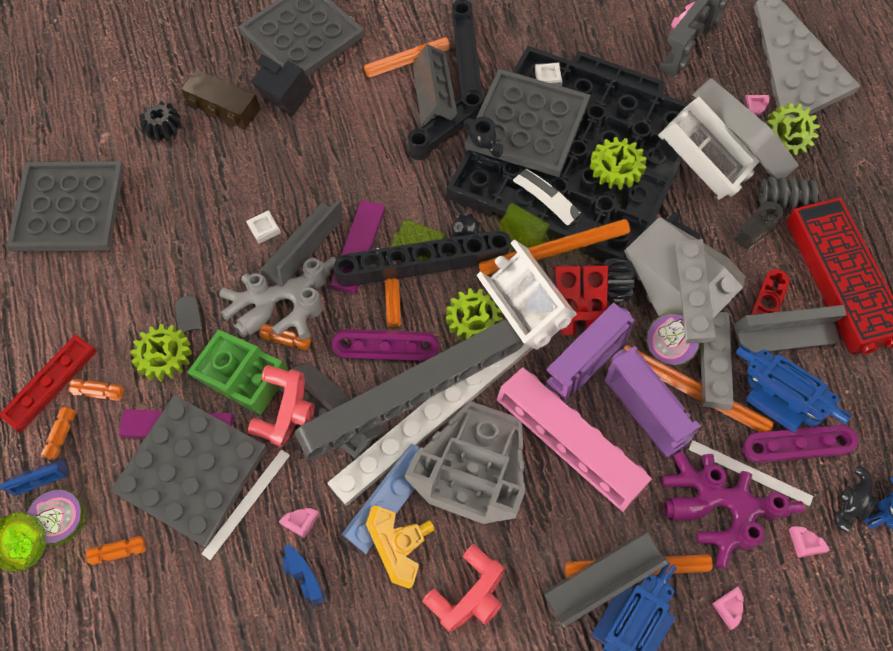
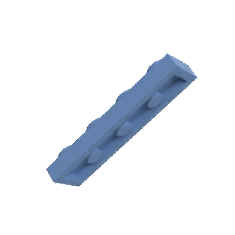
(389, 495)

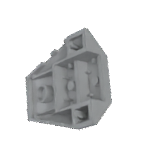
(656, 266)
(473, 465)

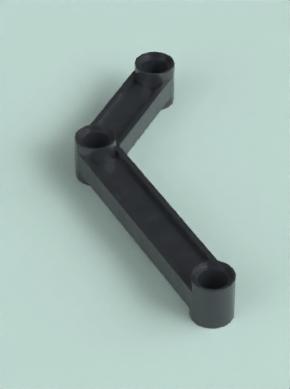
(471, 99)

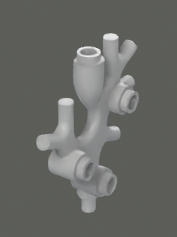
(298, 290)

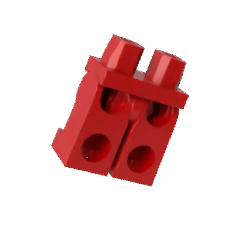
(592, 299)

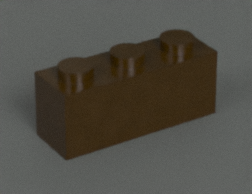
(220, 99)

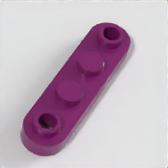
(385, 344)
(802, 444)

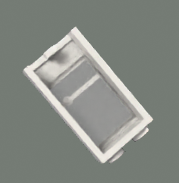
(710, 148)
(528, 298)

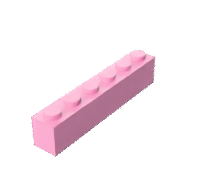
(573, 439)

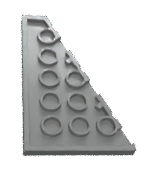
(799, 62)

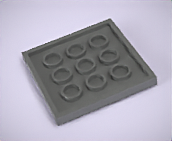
(301, 32)
(532, 121)
(66, 206)
(189, 470)

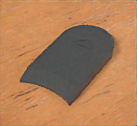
(188, 314)

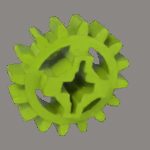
(801, 131)
(629, 168)
(472, 306)
(151, 362)

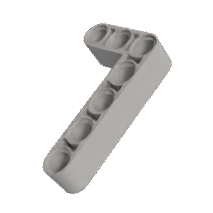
(749, 129)

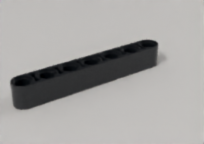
(409, 255)

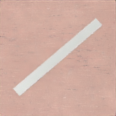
(756, 475)
(245, 505)

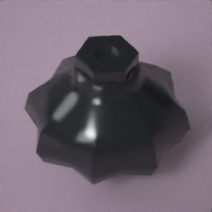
(465, 226)

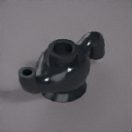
(483, 134)
(856, 501)

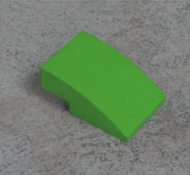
(236, 371)

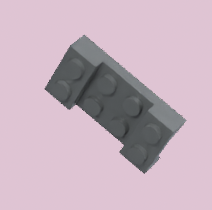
(699, 18)

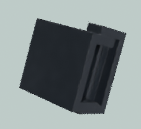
(282, 86)

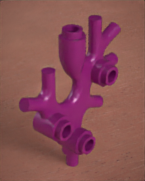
(738, 499)

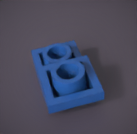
(299, 569)

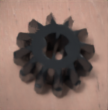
(160, 121)
(620, 279)

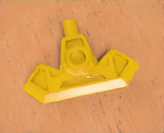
(396, 544)

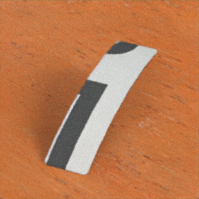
(548, 195)

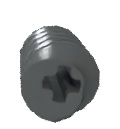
(788, 191)

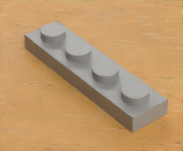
(694, 291)
(717, 366)

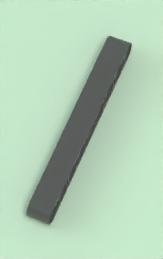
(407, 390)

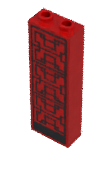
(845, 273)

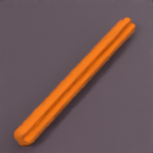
(565, 244)
(694, 389)

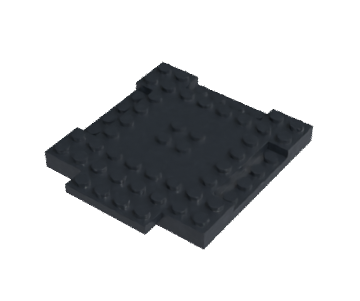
(619, 106)

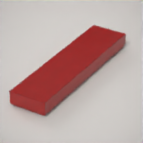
(47, 383)

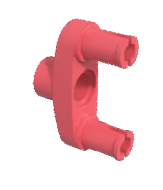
(292, 409)
(477, 601)

